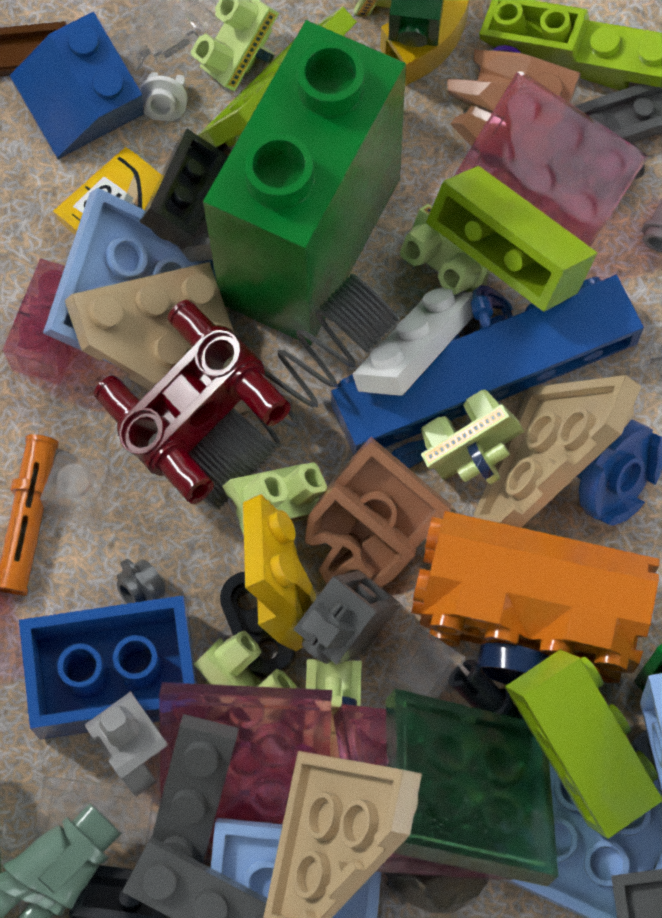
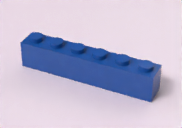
(498, 359)

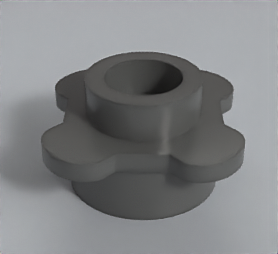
(139, 582)

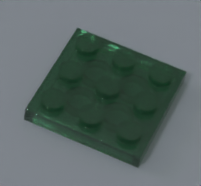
(479, 791)

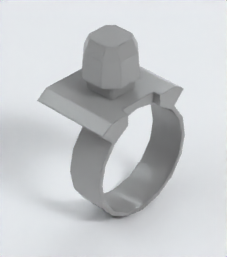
(129, 741)

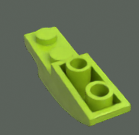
(568, 38)

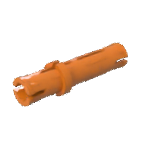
(38, 455)

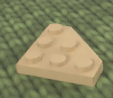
(131, 323)
(562, 435)
(337, 832)

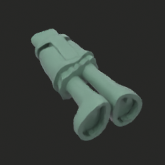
(57, 865)

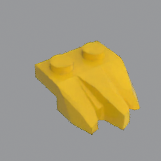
(275, 571)

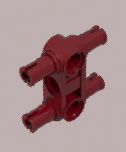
(191, 401)

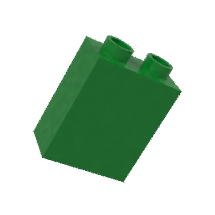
(307, 180)

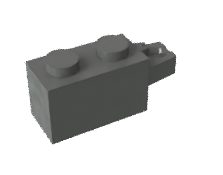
(345, 618)

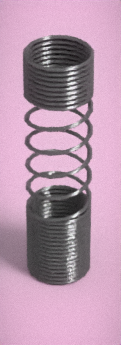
(234, 444)

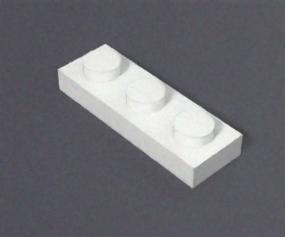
(414, 343)

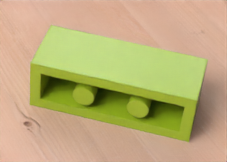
(511, 238)
(586, 742)

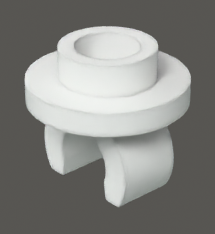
(164, 97)

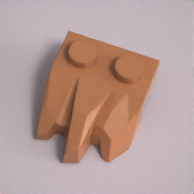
(495, 75)
(373, 516)

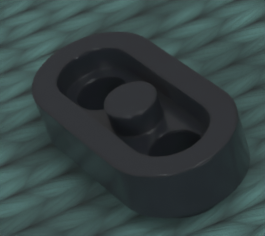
(247, 621)

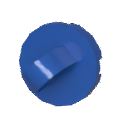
(620, 473)

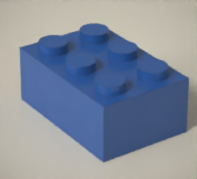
(96, 656)

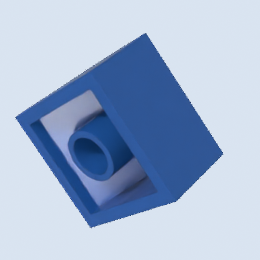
(77, 86)

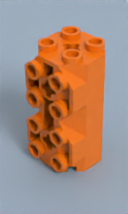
(535, 592)

